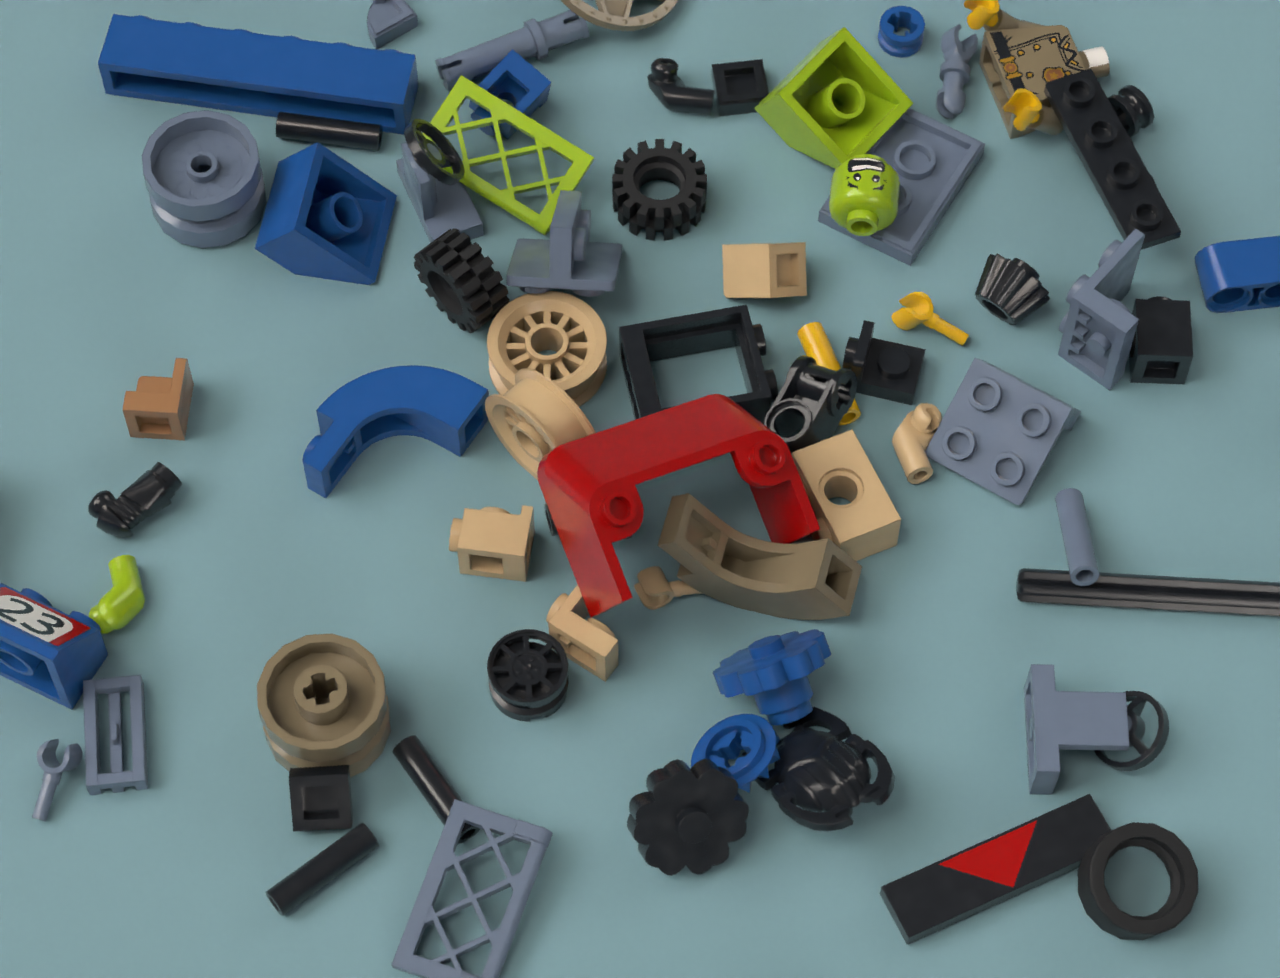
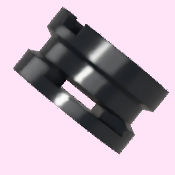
(527, 676)

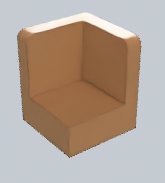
(160, 404)

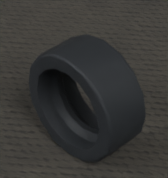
(1169, 850)

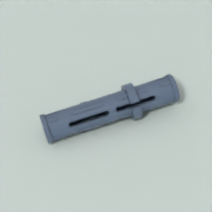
(530, 41)

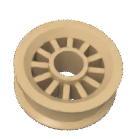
(549, 323)
(535, 418)

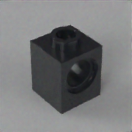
(1161, 341)

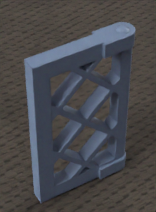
(446, 860)

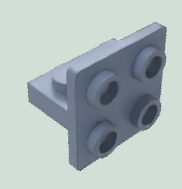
(568, 256)

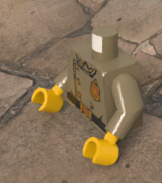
(1021, 59)

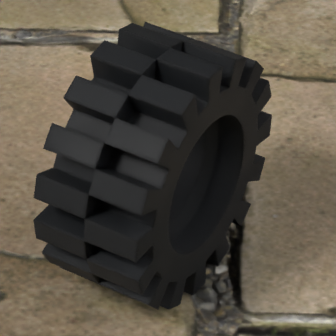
(665, 165)
(461, 280)

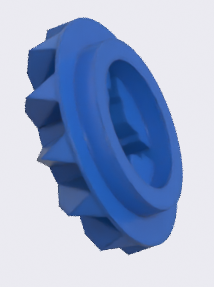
(738, 733)

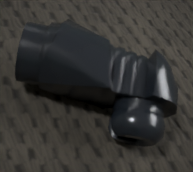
(140, 500)

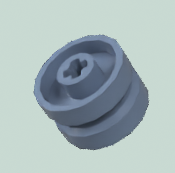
(204, 178)

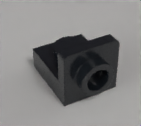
(883, 366)

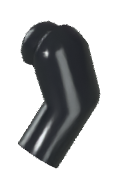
(673, 92)

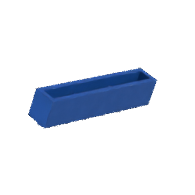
(257, 72)

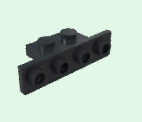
(1111, 158)

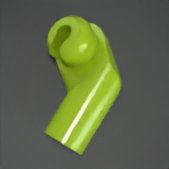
(123, 599)

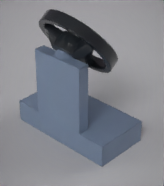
(435, 193)
(1083, 723)

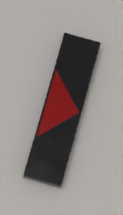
(993, 869)

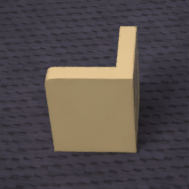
(764, 270)

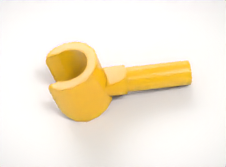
(919, 311)

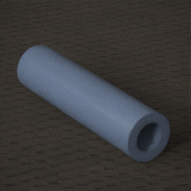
(1076, 537)

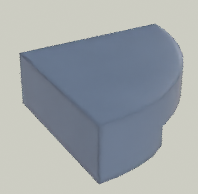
(389, 20)

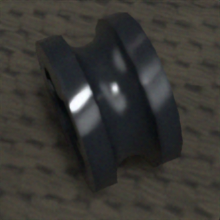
(1132, 109)

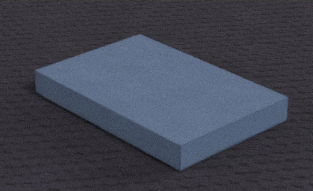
(931, 171)

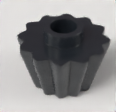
(1010, 289)

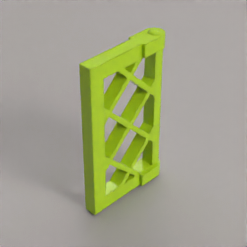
(544, 140)

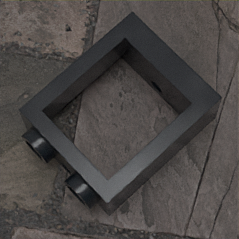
(692, 335)

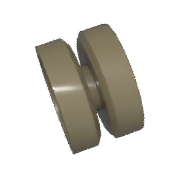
(324, 704)

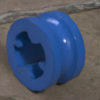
(906, 18)

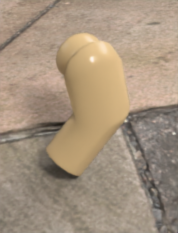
(913, 439)

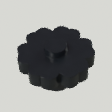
(687, 816)

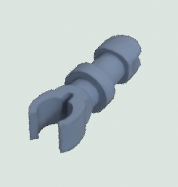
(954, 72)

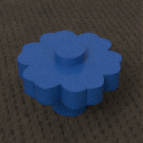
(775, 673)

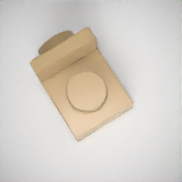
(584, 641)

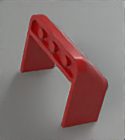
(595, 479)

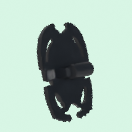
(826, 773)

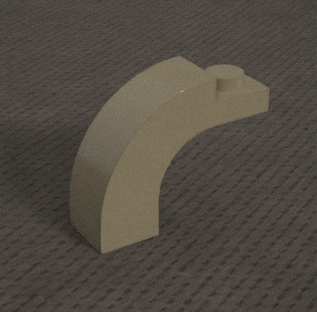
(757, 575)

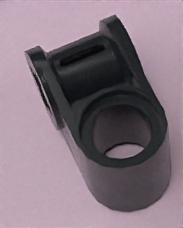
(811, 400)

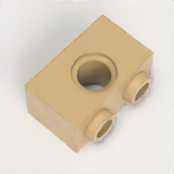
(843, 470)

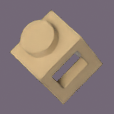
(494, 542)

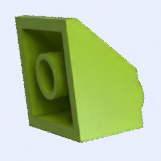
(834, 102)

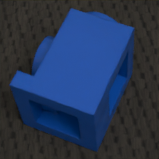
(513, 81)

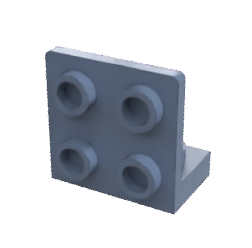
(1099, 326)
(999, 431)

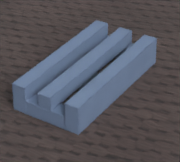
(118, 778)

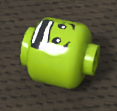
(864, 194)

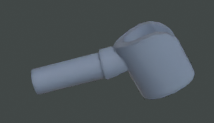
(52, 773)

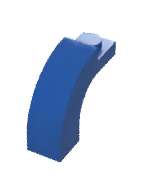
(388, 404)

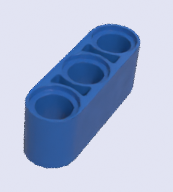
(1240, 274)

